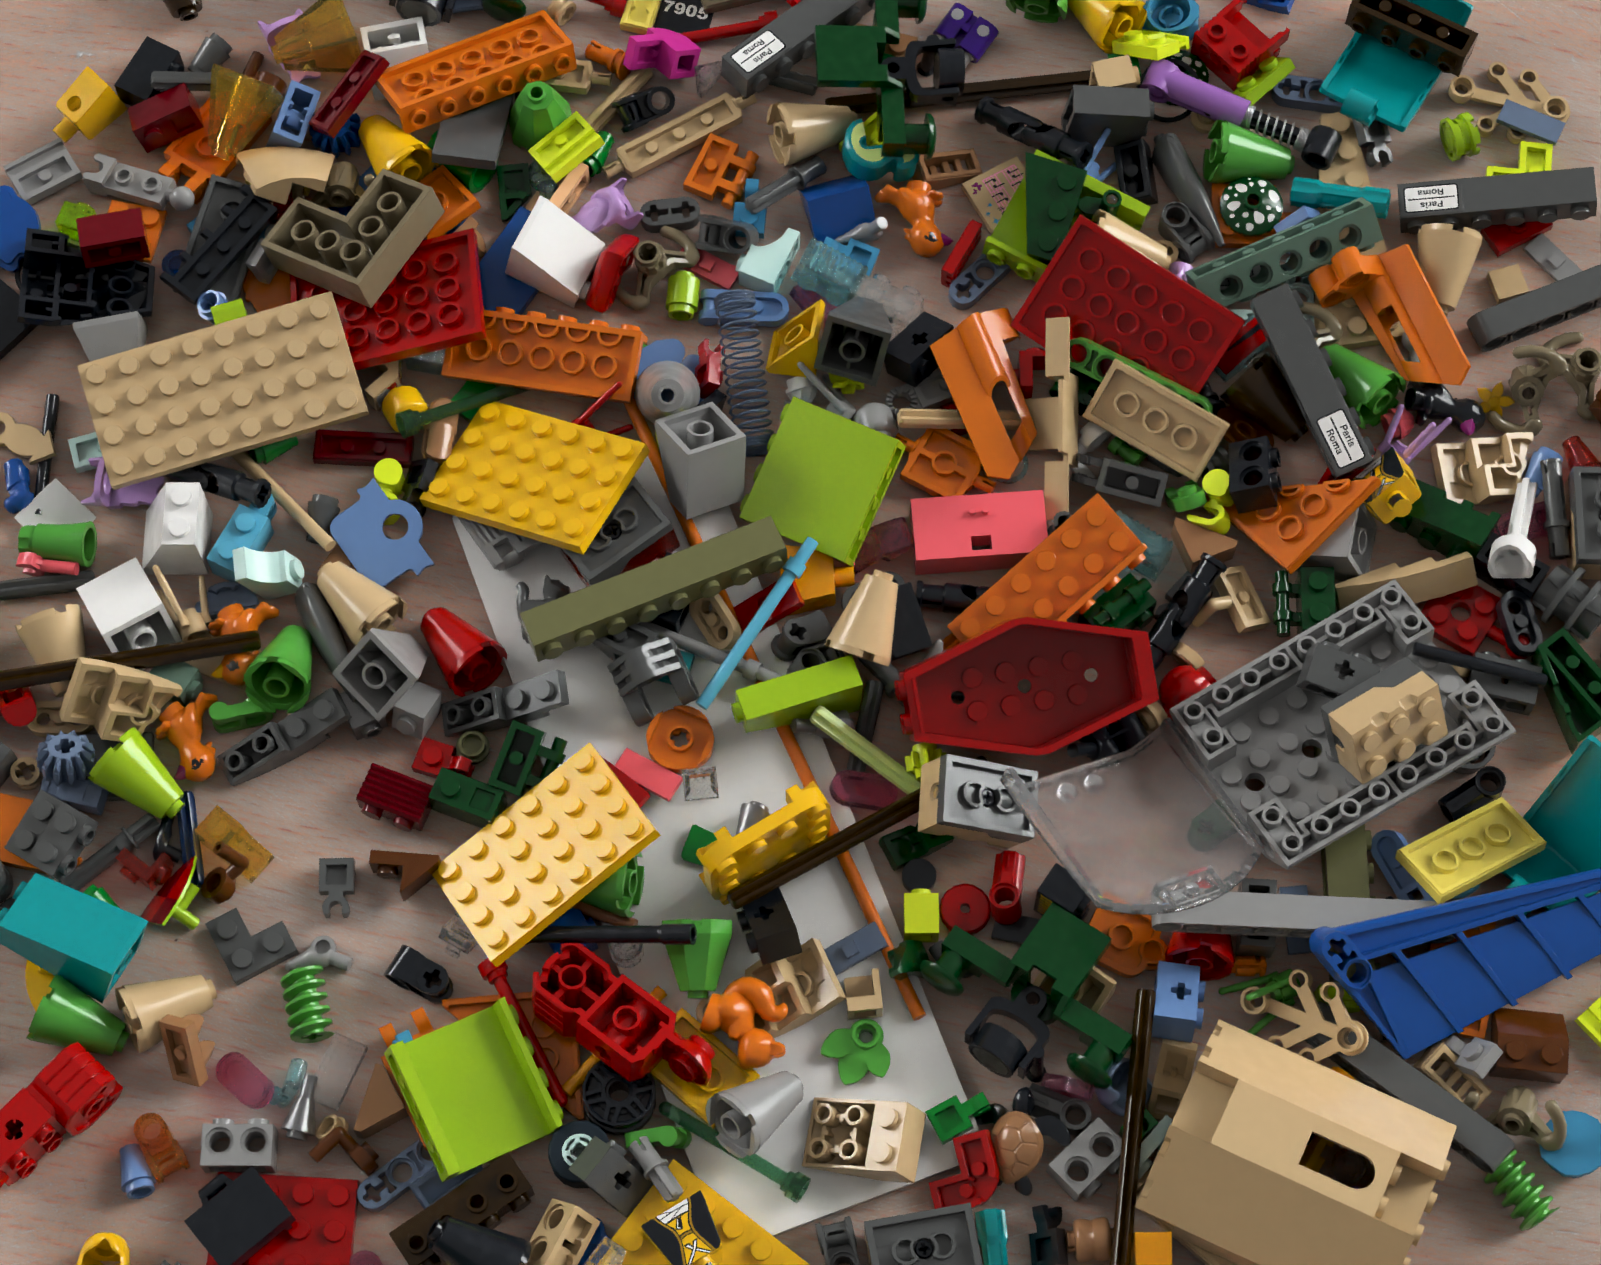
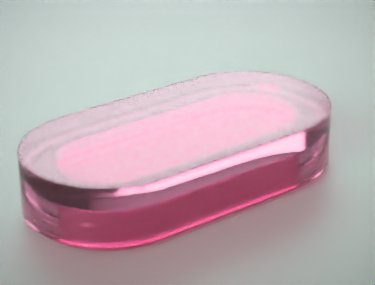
(862, 790)
(244, 1080)
(1068, 1086)

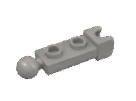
(137, 185)

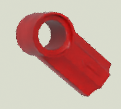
(1007, 885)

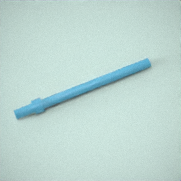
(792, 569)

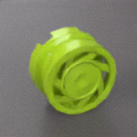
(1459, 136)

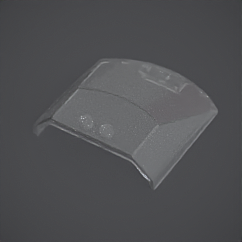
(1142, 826)

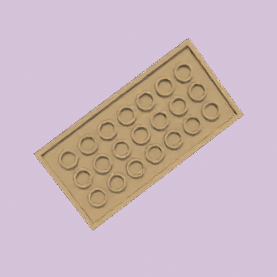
(222, 390)

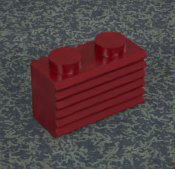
(395, 798)

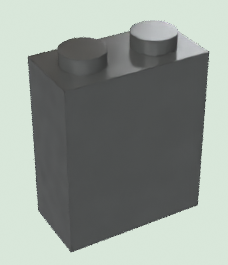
(1101, 107)

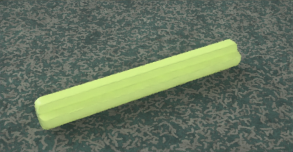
(864, 750)

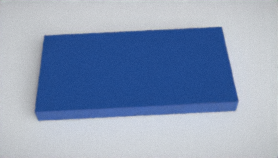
(497, 286)

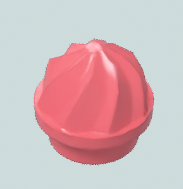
(1404, 426)

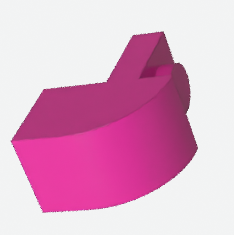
(664, 50)

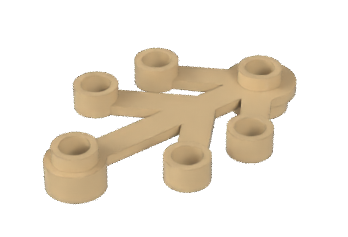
(1543, 104)
(1312, 1019)

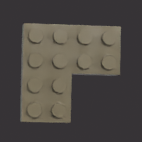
(356, 251)

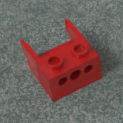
(1234, 45)

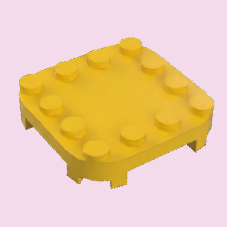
(765, 844)

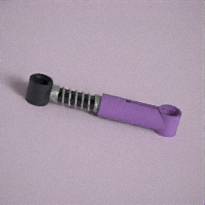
(1171, 85)

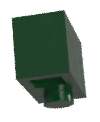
(466, 798)

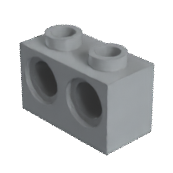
(1081, 1154)
(237, 1156)

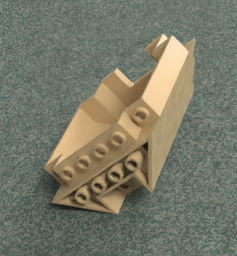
(1235, 1152)

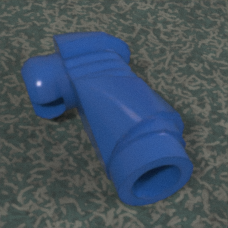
(17, 485)

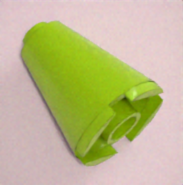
(138, 776)

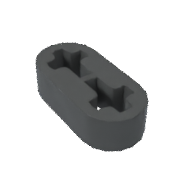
(670, 214)

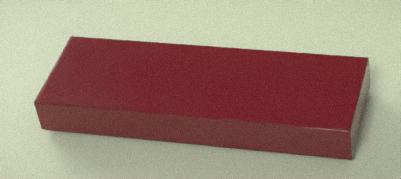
(349, 93)
(361, 448)

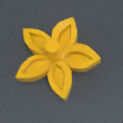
(1494, 399)

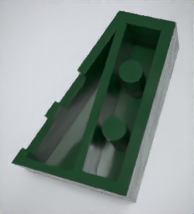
(1051, 204)
(1446, 524)
(1571, 686)

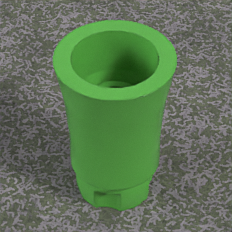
(60, 541)

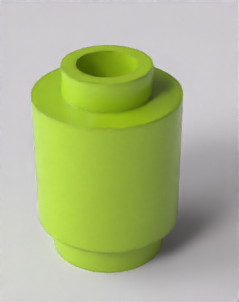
(682, 296)

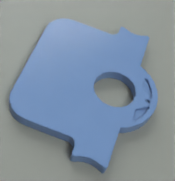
(364, 543)

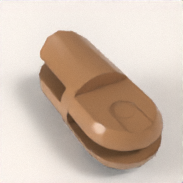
(439, 435)

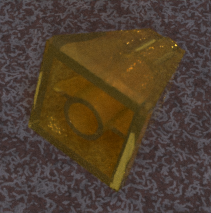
(318, 40)
(237, 110)

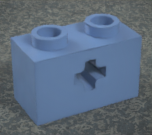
(294, 116)
(1177, 1000)

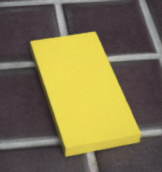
(1470, 850)

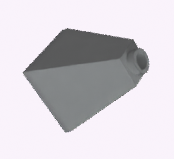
(111, 334)
(381, 669)

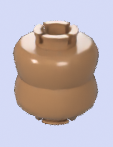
(1090, 1239)

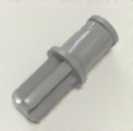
(656, 1169)

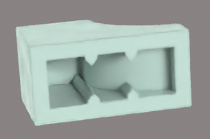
(767, 265)
(267, 573)

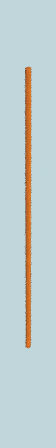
(785, 732)

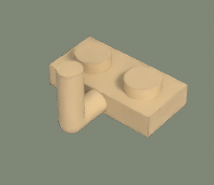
(1239, 599)

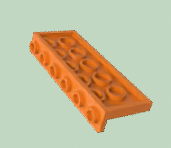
(477, 70)
(550, 355)
(1058, 572)

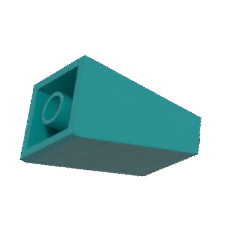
(71, 934)

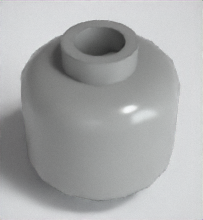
(877, 417)

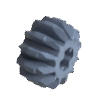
(65, 757)

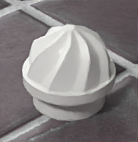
(801, 388)

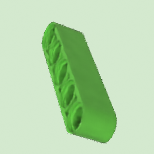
(1097, 353)

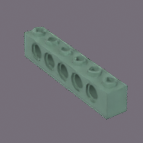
(1267, 252)

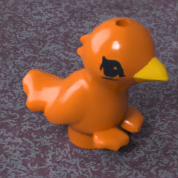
(235, 620)

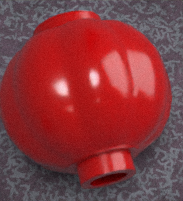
(1181, 684)

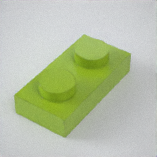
(1269, 75)

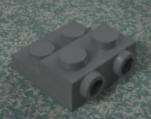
(52, 836)

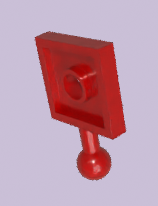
(1467, 634)

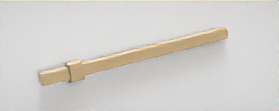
(286, 502)

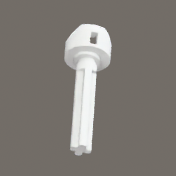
(1513, 553)

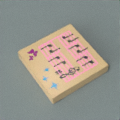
(993, 191)

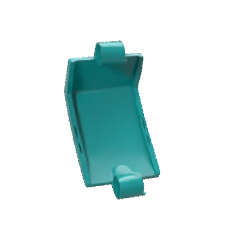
(1384, 80)
(1569, 822)

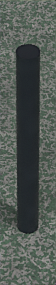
(49, 423)
(1479, 664)

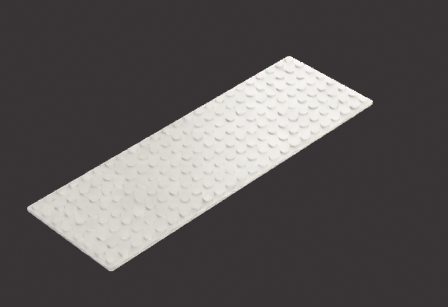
(820, 901)

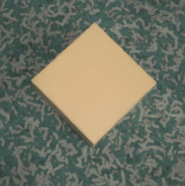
(1507, 283)

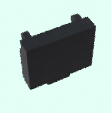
(238, 1217)

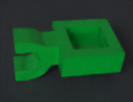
(952, 1118)

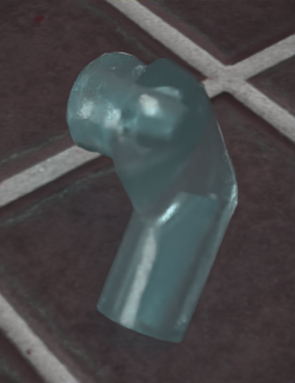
(541, 181)
(292, 1083)

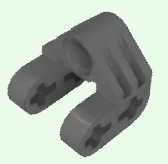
(645, 666)

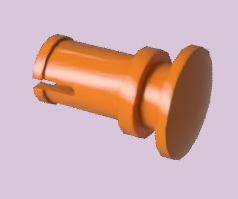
(608, 57)

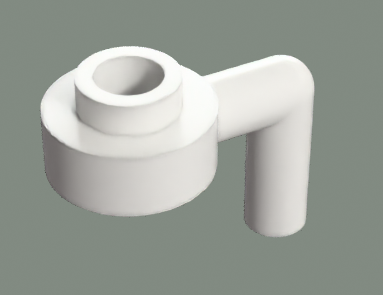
(1091, 439)

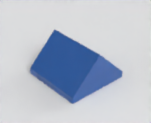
(837, 206)

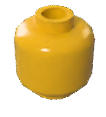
(402, 399)

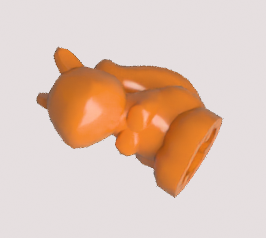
(735, 1015)

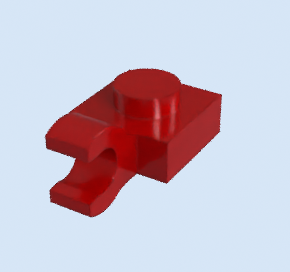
(709, 368)
(435, 754)

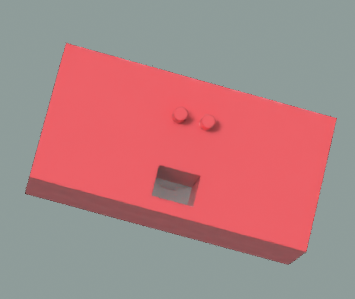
(976, 531)

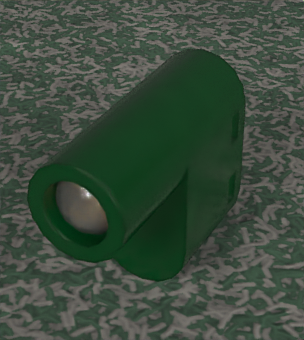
(1089, 205)

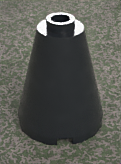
(472, 1244)

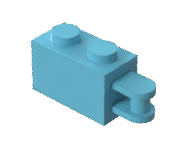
(247, 528)

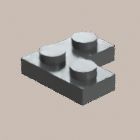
(247, 954)

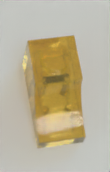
(223, 827)

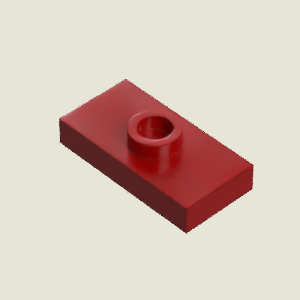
(1505, 238)
(789, 603)

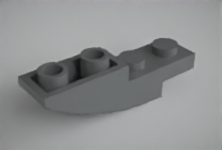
(498, 706)
(286, 740)

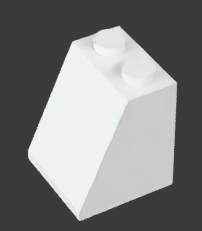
(554, 254)
(178, 531)
(128, 609)

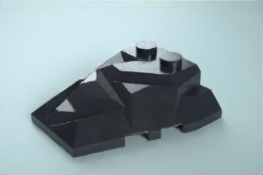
(63, 291)

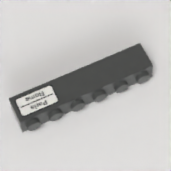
(786, 42)
(1499, 199)
(1312, 382)

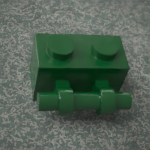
(1313, 594)
(1123, 606)
(519, 755)

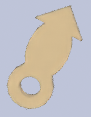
(26, 440)

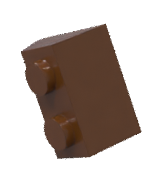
(1532, 1045)

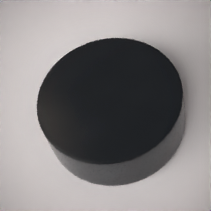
(918, 874)

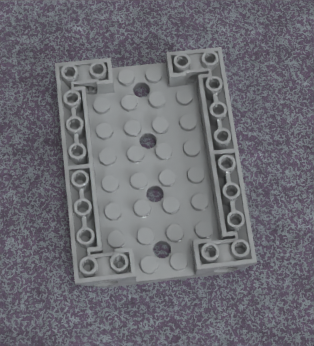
(1261, 721)

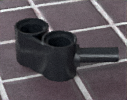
(1107, 742)

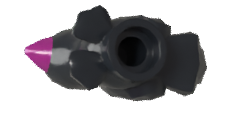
(1436, 403)

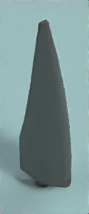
(1183, 180)
(322, 626)

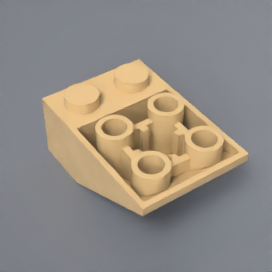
(865, 1138)

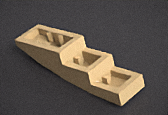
(1420, 580)

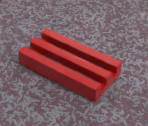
(961, 253)

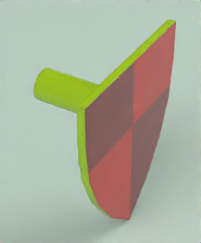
(175, 898)

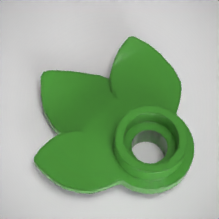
(857, 1056)

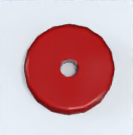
(968, 896)

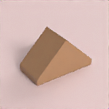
(1194, 540)
(380, 1105)

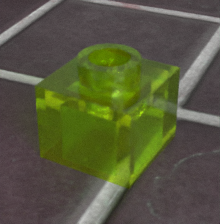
(67, 217)

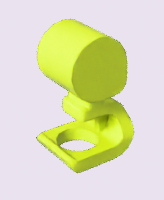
(391, 480)
(1217, 488)

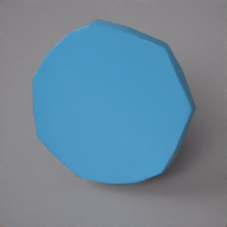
(1172, 16)
(1581, 1147)

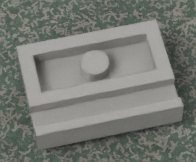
(43, 172)

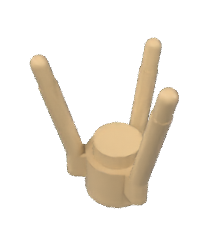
(189, 622)

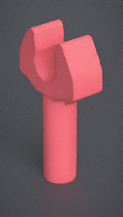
(37, 565)

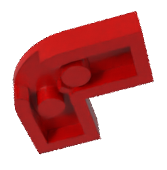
(978, 1173)

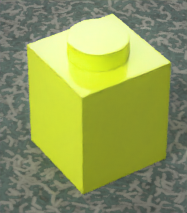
(921, 915)

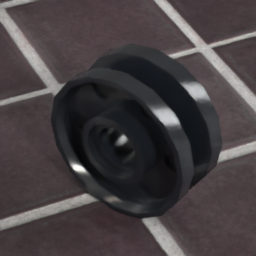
(612, 1115)

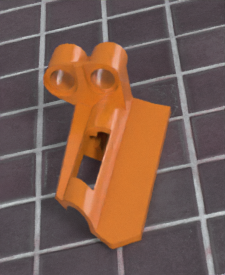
(1389, 291)
(972, 363)

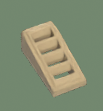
(1448, 1058)

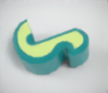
(866, 161)

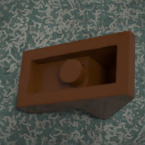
(414, 868)

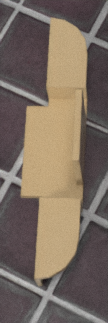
(1057, 417)

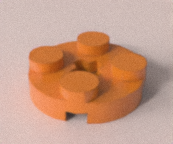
(673, 722)

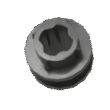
(1570, 601)

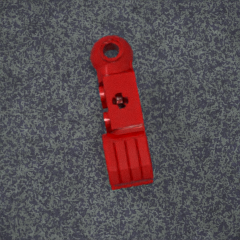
(614, 1018)
(62, 1097)

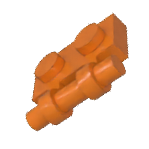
(711, 167)

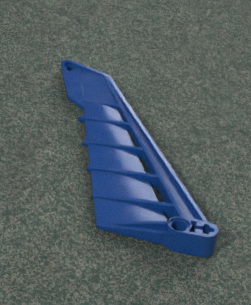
(1466, 980)

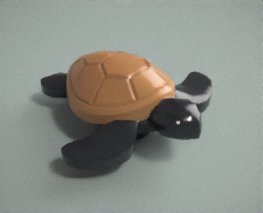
(1019, 1138)

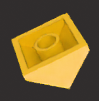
(797, 342)

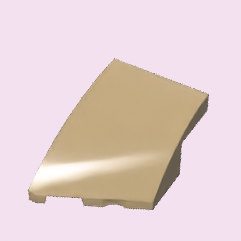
(275, 169)
(1481, 467)
(114, 697)
(803, 983)

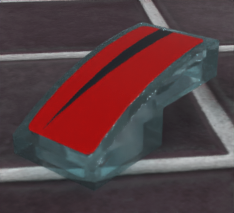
(1246, 345)

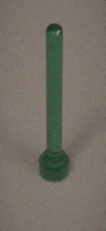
(410, 421)
(791, 1183)

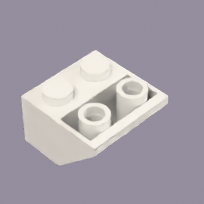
(395, 42)

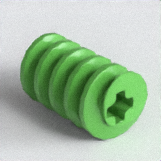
(304, 1005)
(1520, 1192)

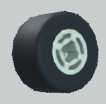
(563, 1145)

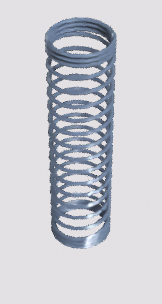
(745, 300)

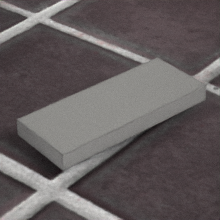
(1551, 258)

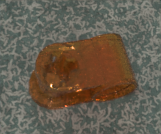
(163, 1152)

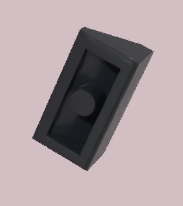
(1136, 171)

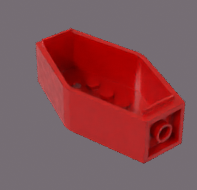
(1060, 699)

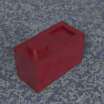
(165, 117)
(112, 237)

